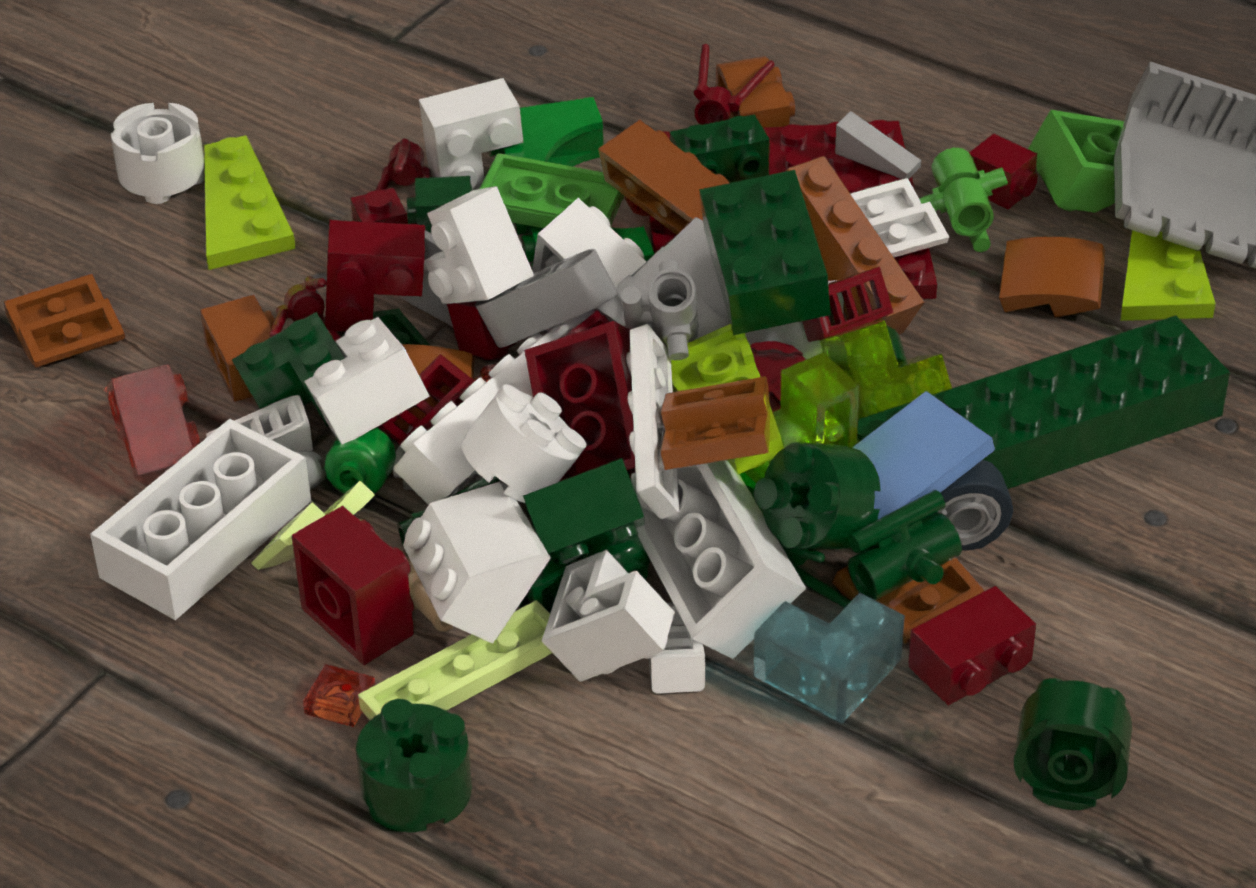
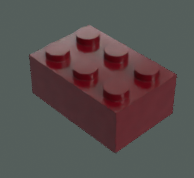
(592, 386)

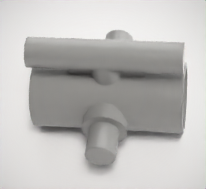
(669, 308)

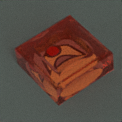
(336, 695)

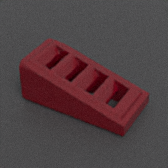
(821, 328)
(434, 376)

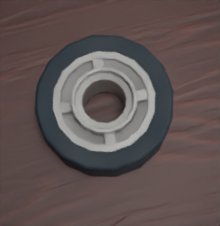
(978, 505)

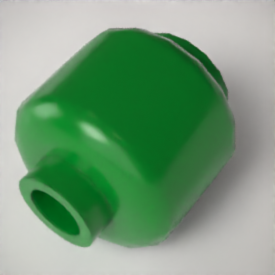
(362, 459)

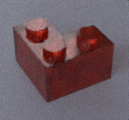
(151, 418)

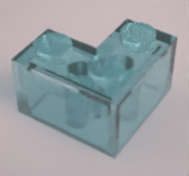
(828, 663)

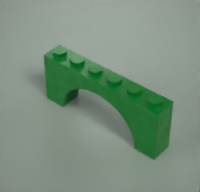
(566, 136)

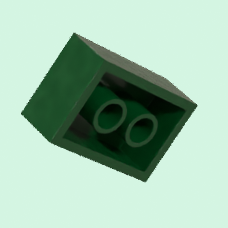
(765, 252)

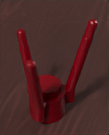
(716, 102)
(404, 165)
(300, 303)

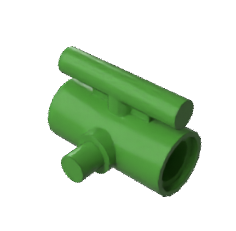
(964, 194)

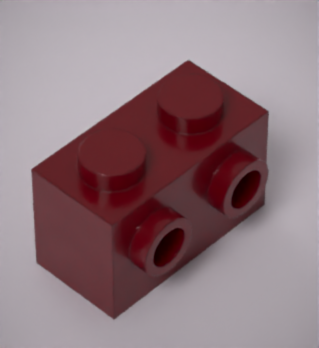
(972, 645)

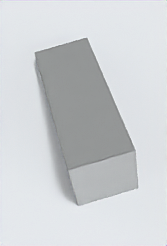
(870, 147)

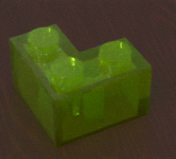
(871, 362)
(816, 406)

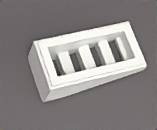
(281, 422)
(680, 664)

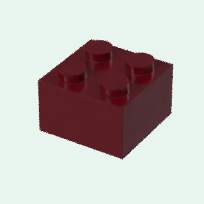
(354, 584)

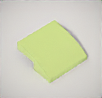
(281, 547)

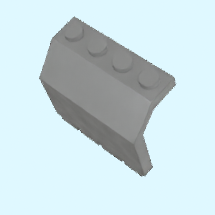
(1189, 164)

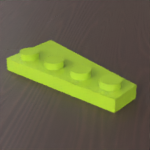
(240, 206)
(1165, 281)

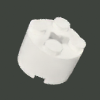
(158, 151)
(522, 442)

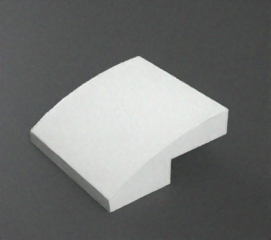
(901, 218)

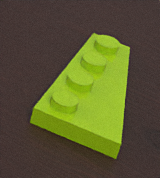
(720, 360)

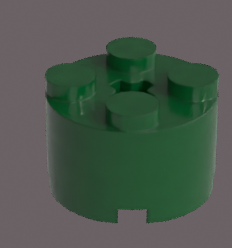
(818, 495)
(1073, 743)
(414, 765)

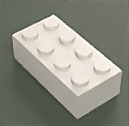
(201, 518)
(719, 558)

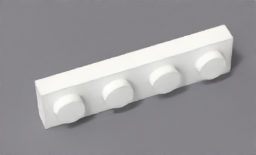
(651, 380)

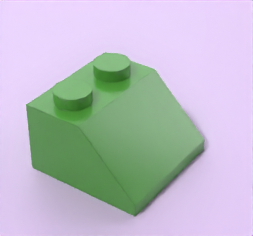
(1078, 159)

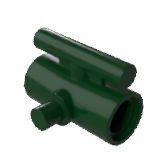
(903, 547)

